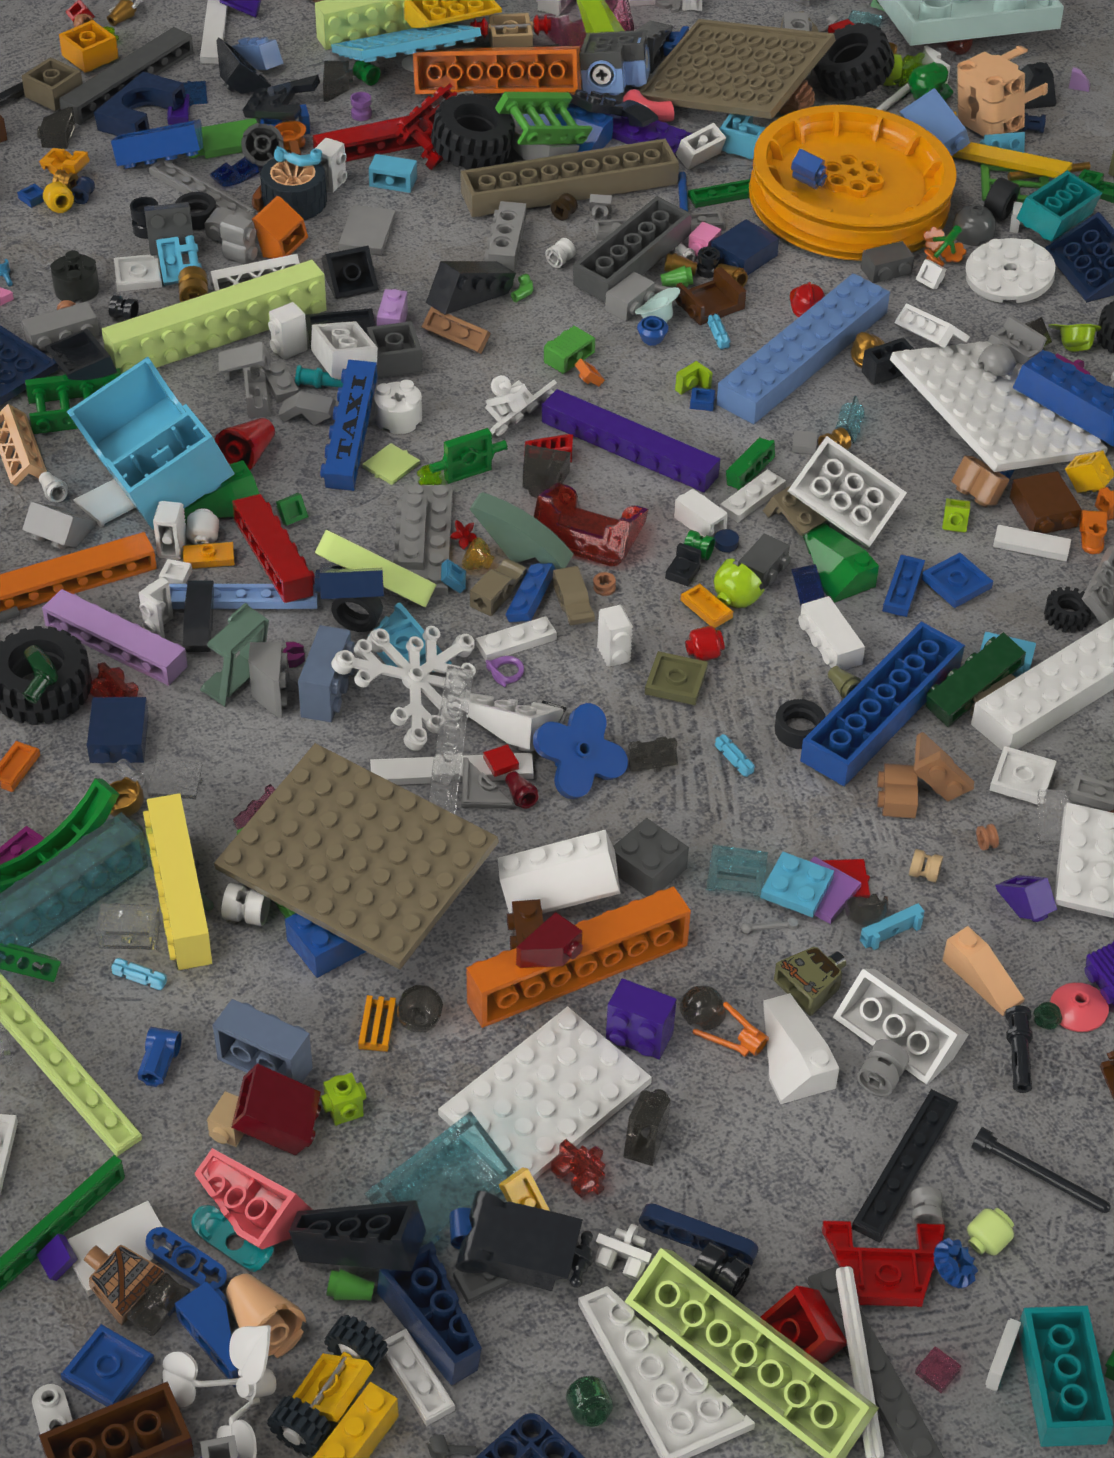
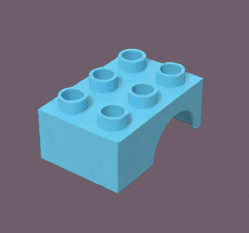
(150, 441)

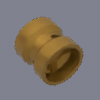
(838, 435)

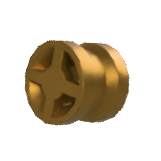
(68, 179)

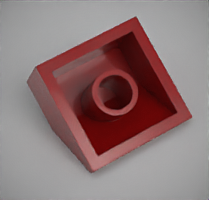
(807, 1323)

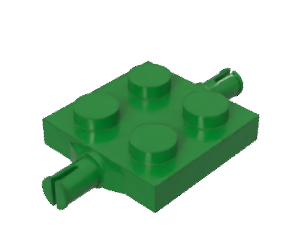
(468, 455)

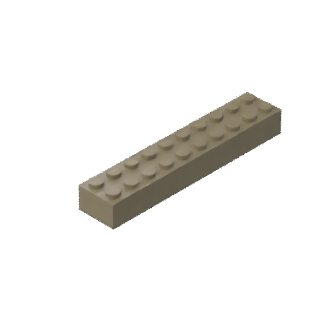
(579, 174)

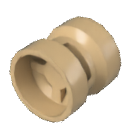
(932, 866)

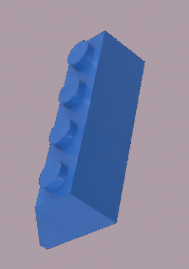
(158, 143)

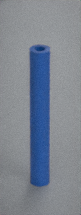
(683, 197)

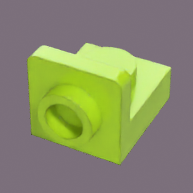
(691, 376)
(956, 515)

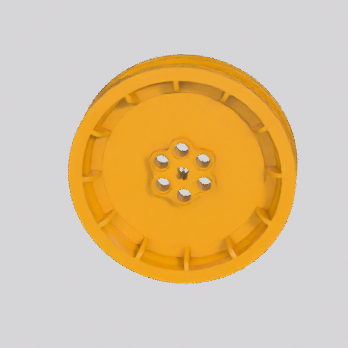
(881, 184)

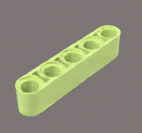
(394, 576)

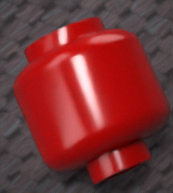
(705, 643)

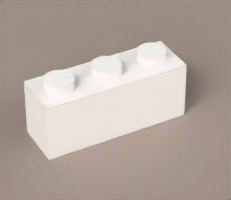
(831, 634)

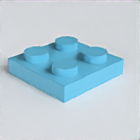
(797, 884)

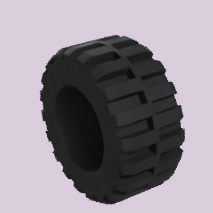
(855, 62)
(472, 132)
(59, 699)

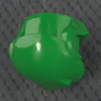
(927, 77)

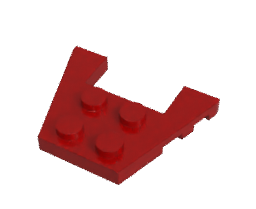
(886, 1274)

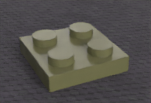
(676, 678)

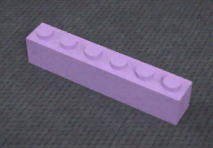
(116, 637)

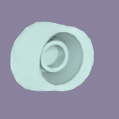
(660, 304)

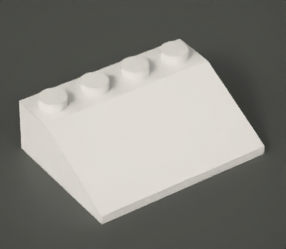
(847, 492)

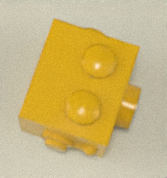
(1090, 471)

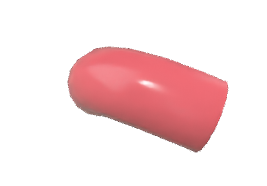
(662, 109)

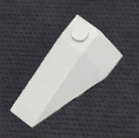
(512, 721)
(796, 1052)

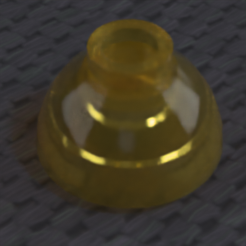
(477, 555)

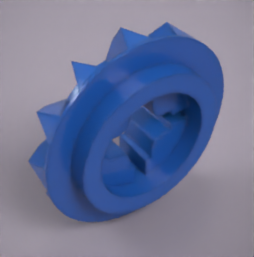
(948, 1267)

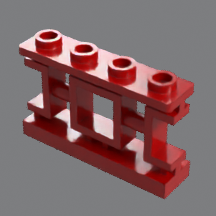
(426, 113)

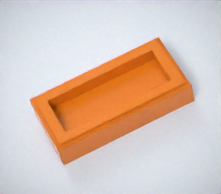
(17, 764)

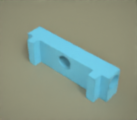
(891, 926)

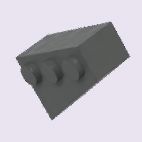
(657, 35)

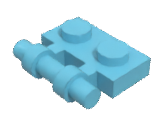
(171, 258)

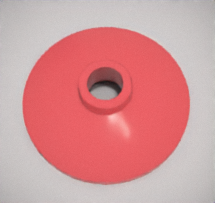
(1080, 1016)

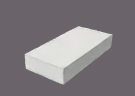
(1002, 1354)

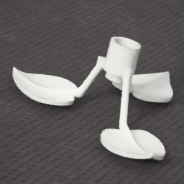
(249, 1354)

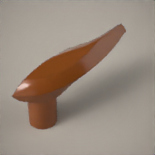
(257, 200)

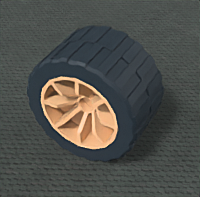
(298, 186)

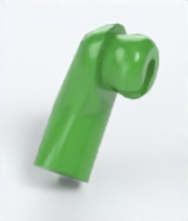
(525, 288)

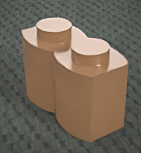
(980, 481)
(898, 791)

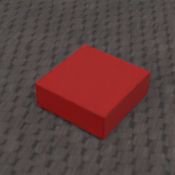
(501, 760)

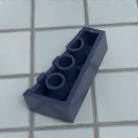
(432, 1314)

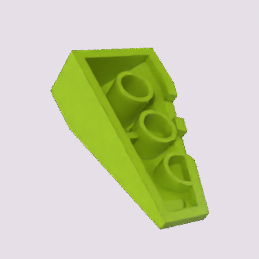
(598, 17)

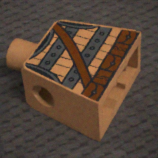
(120, 1278)

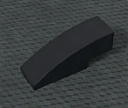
(198, 615)

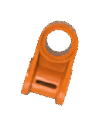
(1093, 529)

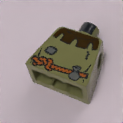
(810, 977)

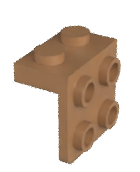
(939, 769)

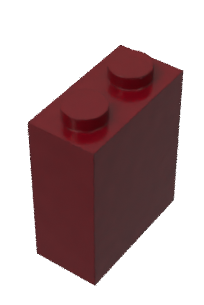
(277, 1110)

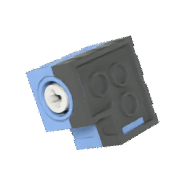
(614, 60)

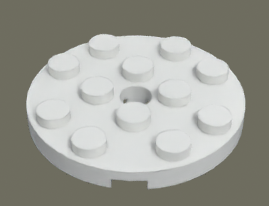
(991, 281)

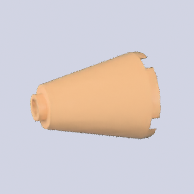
(260, 1305)

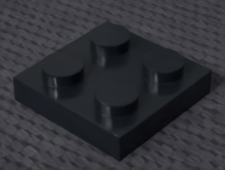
(595, 102)

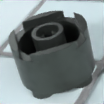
(75, 277)

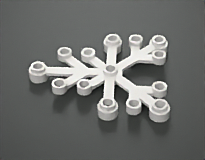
(413, 675)

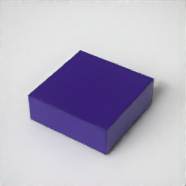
(57, 1257)

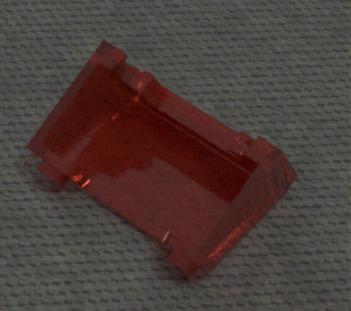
(586, 532)

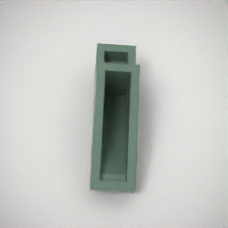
(519, 532)

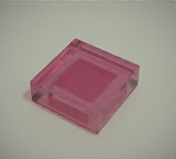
(938, 1369)

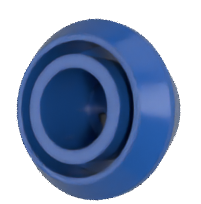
(652, 330)

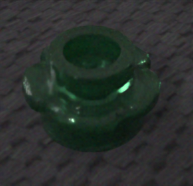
(1048, 1010)

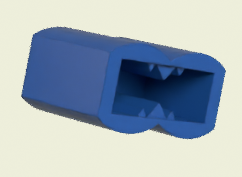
(809, 169)

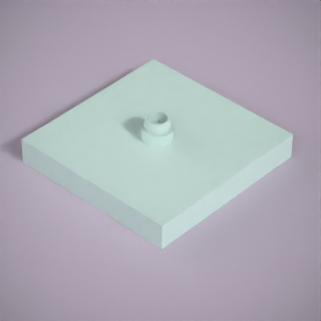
(969, 19)

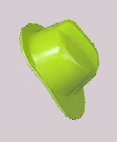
(1077, 336)

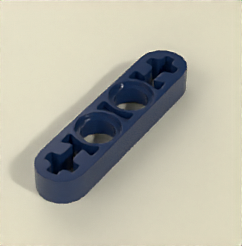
(695, 1232)

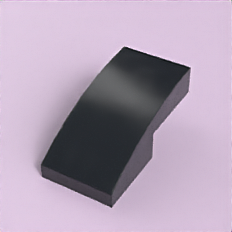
(637, 114)

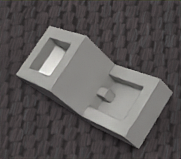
(312, 406)

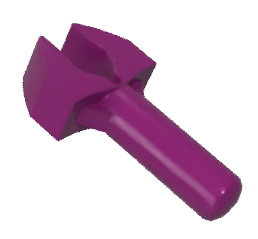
(295, 654)

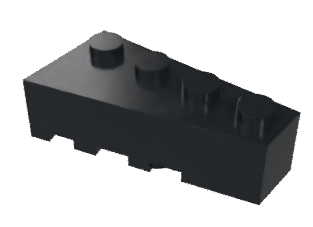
(468, 283)
(360, 1235)

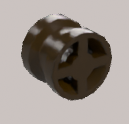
(564, 206)

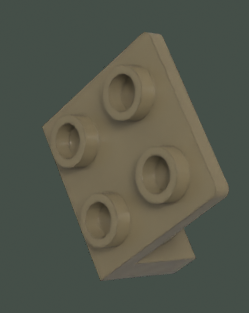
(797, 513)

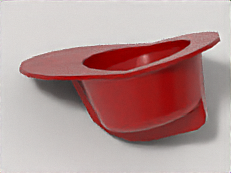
(805, 297)

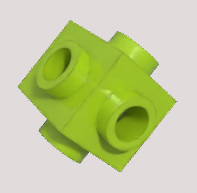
(343, 1098)

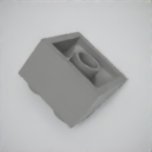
(57, 525)

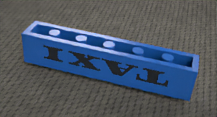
(350, 425)

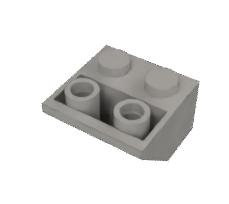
(268, 675)

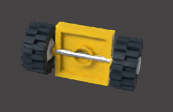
(328, 1386)

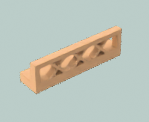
(23, 441)

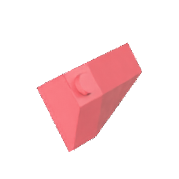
(250, 1202)

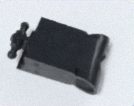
(524, 1243)

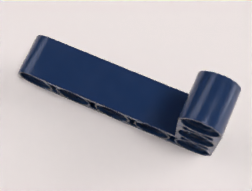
(516, 1443)

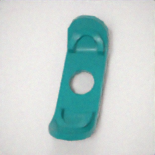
(216, 1229)

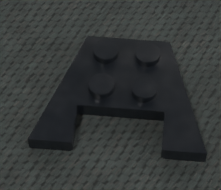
(274, 100)

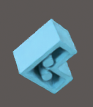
(740, 135)

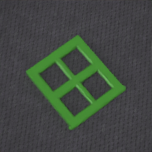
(986, 181)

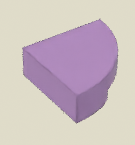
(1079, 81)

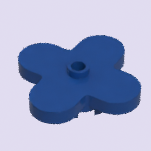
(580, 751)

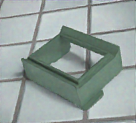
(243, 627)

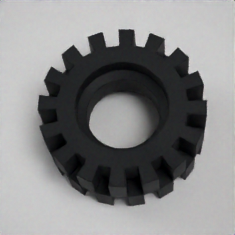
(1067, 619)

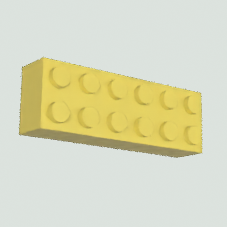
(177, 882)

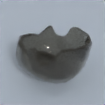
(866, 911)
(703, 1007)
(419, 1008)

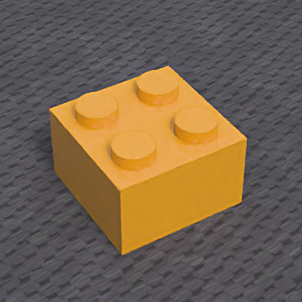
(88, 46)

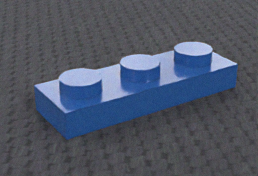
(903, 585)
(530, 592)

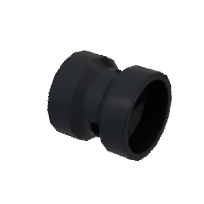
(708, 261)
(123, 307)

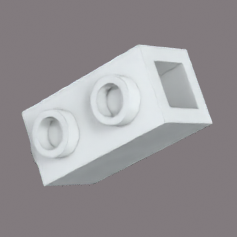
(700, 513)

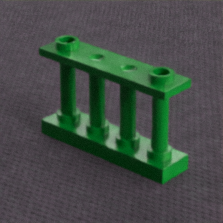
(59, 388)

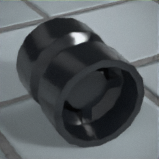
(138, 215)
(722, 1270)

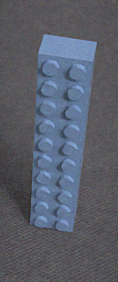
(802, 348)

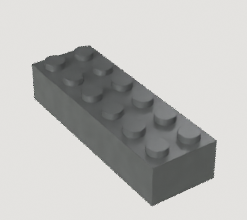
(632, 247)

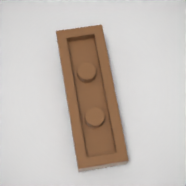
(456, 330)

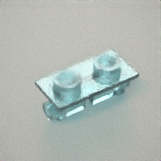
(851, 417)

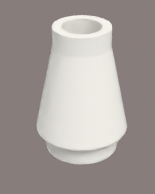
(54, 488)

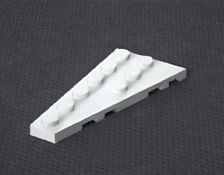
(664, 1388)

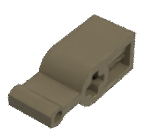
(496, 587)
(572, 595)

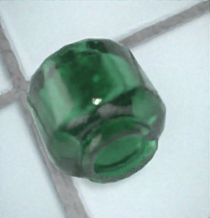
(589, 1401)

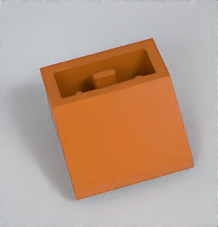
(279, 229)

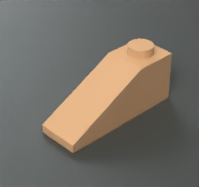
(980, 968)

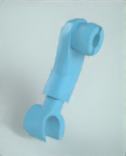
(313, 158)

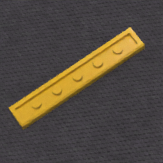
(1013, 160)

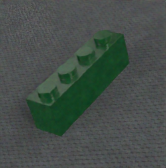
(981, 670)

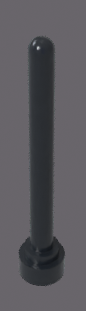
(988, 1143)

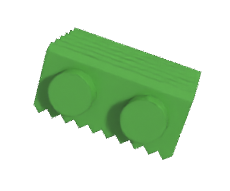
(568, 348)

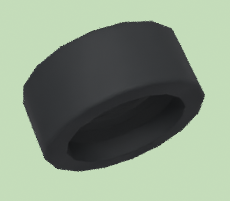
(199, 200)
(353, 620)
(796, 709)

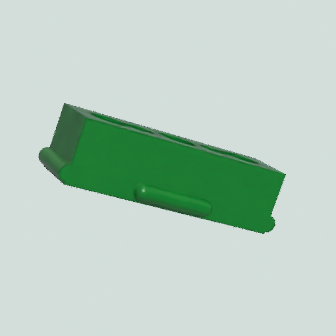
(750, 463)
(15, 952)

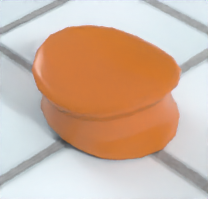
(292, 131)

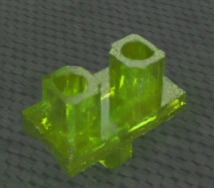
(908, 64)

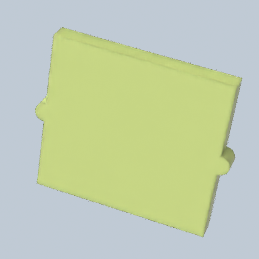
(391, 464)

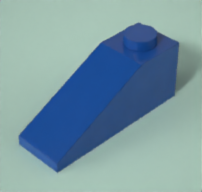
(207, 1321)

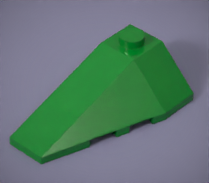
(220, 501)
(841, 563)

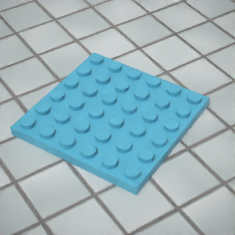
(405, 41)

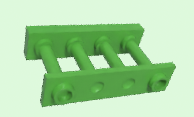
(548, 104)

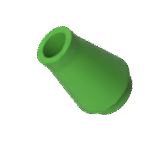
(679, 275)
(347, 1286)

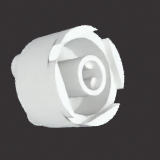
(398, 406)

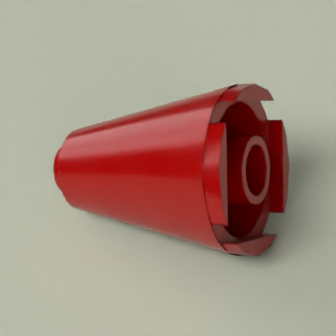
(245, 441)

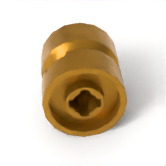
(192, 283)

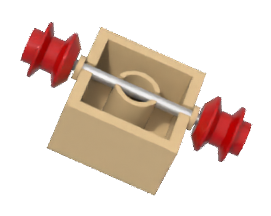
(512, 29)

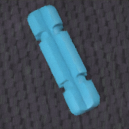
(718, 331)
(734, 755)
(139, 973)

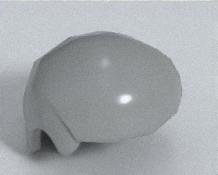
(998, 359)

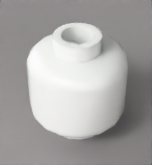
(202, 527)

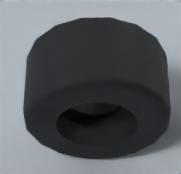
(1002, 198)

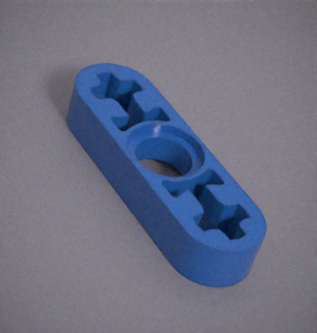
(161, 1255)

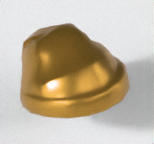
(862, 342)

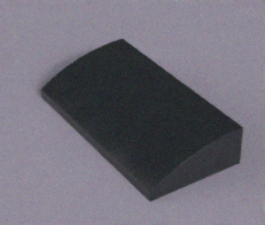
(81, 357)

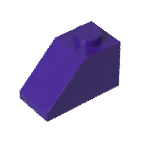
(1028, 896)

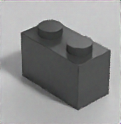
(887, 262)
(767, 559)

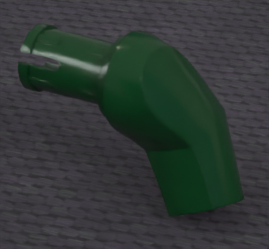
(43, 670)

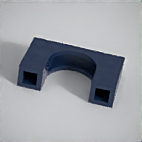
(117, 113)
(339, 582)

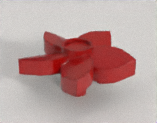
(463, 534)

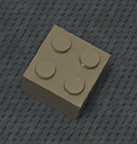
(50, 82)

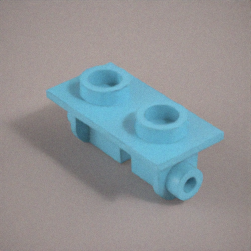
(1010, 141)

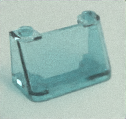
(446, 1174)

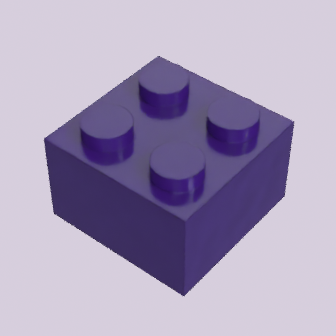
(640, 1018)

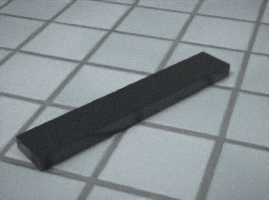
(904, 1166)

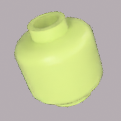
(990, 1231)

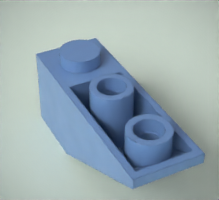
(260, 52)

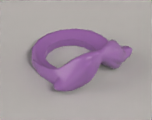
(493, 665)

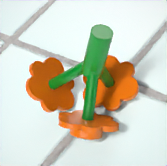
(943, 245)

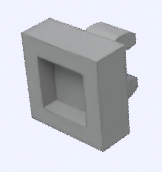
(600, 203)

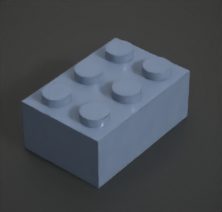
(319, 683)
(252, 1037)

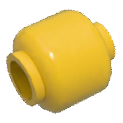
(58, 197)

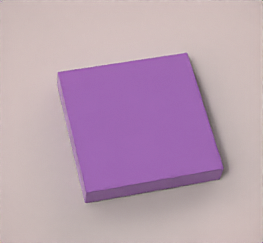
(838, 892)

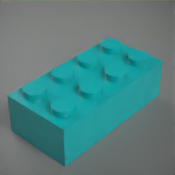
(1058, 206)
(1065, 1376)

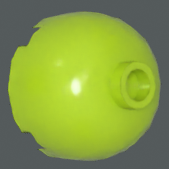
(737, 585)

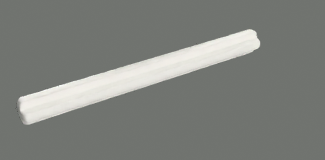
(858, 1356)

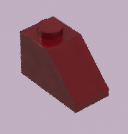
(550, 944)

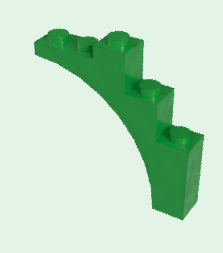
(83, 820)

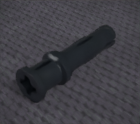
(1019, 1037)

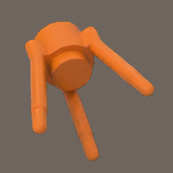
(751, 1038)

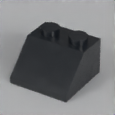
(350, 272)

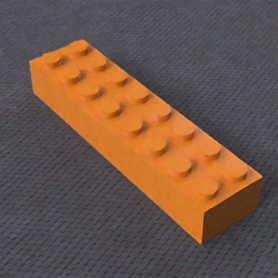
(498, 69)
(610, 946)

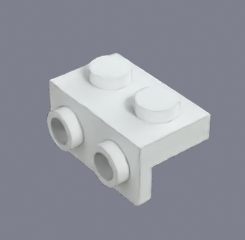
(156, 606)

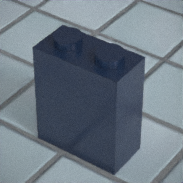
(746, 246)
(117, 729)

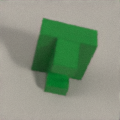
(291, 509)

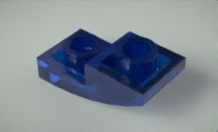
(235, 174)
(807, 583)

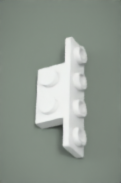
(514, 417)

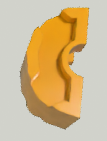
(63, 160)

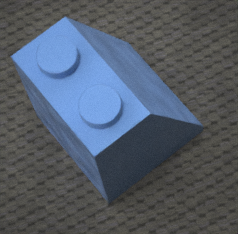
(938, 118)

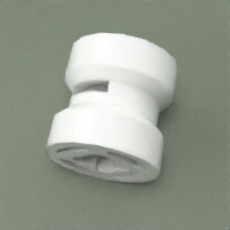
(560, 252)

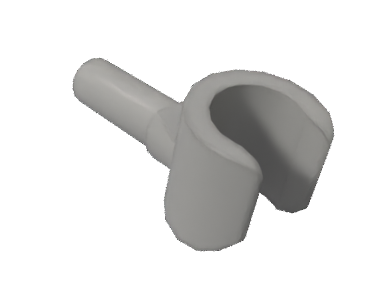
(831, 20)

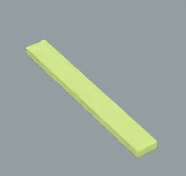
(65, 1071)

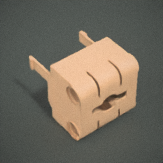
(994, 93)

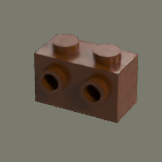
(524, 920)

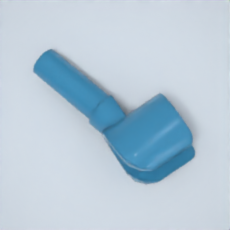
(5, 271)

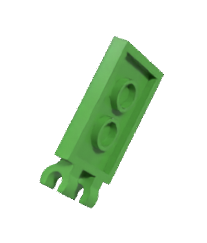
(223, 138)

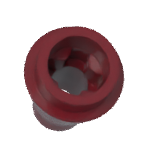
(522, 791)

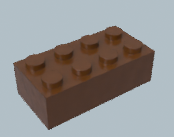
(132, 1428)

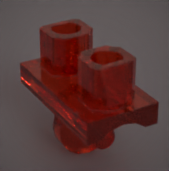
(111, 683)
(584, 1164)

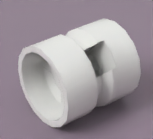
(244, 904)

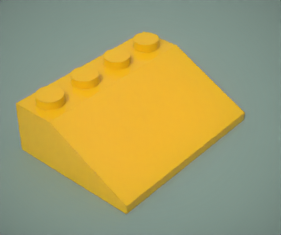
(438, 12)

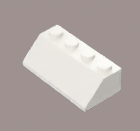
(561, 872)
(883, 1010)

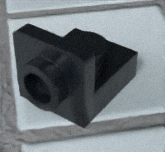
(684, 565)

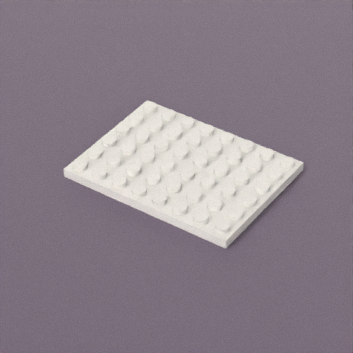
(988, 413)

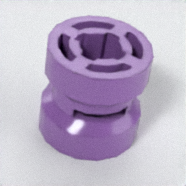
(361, 106)

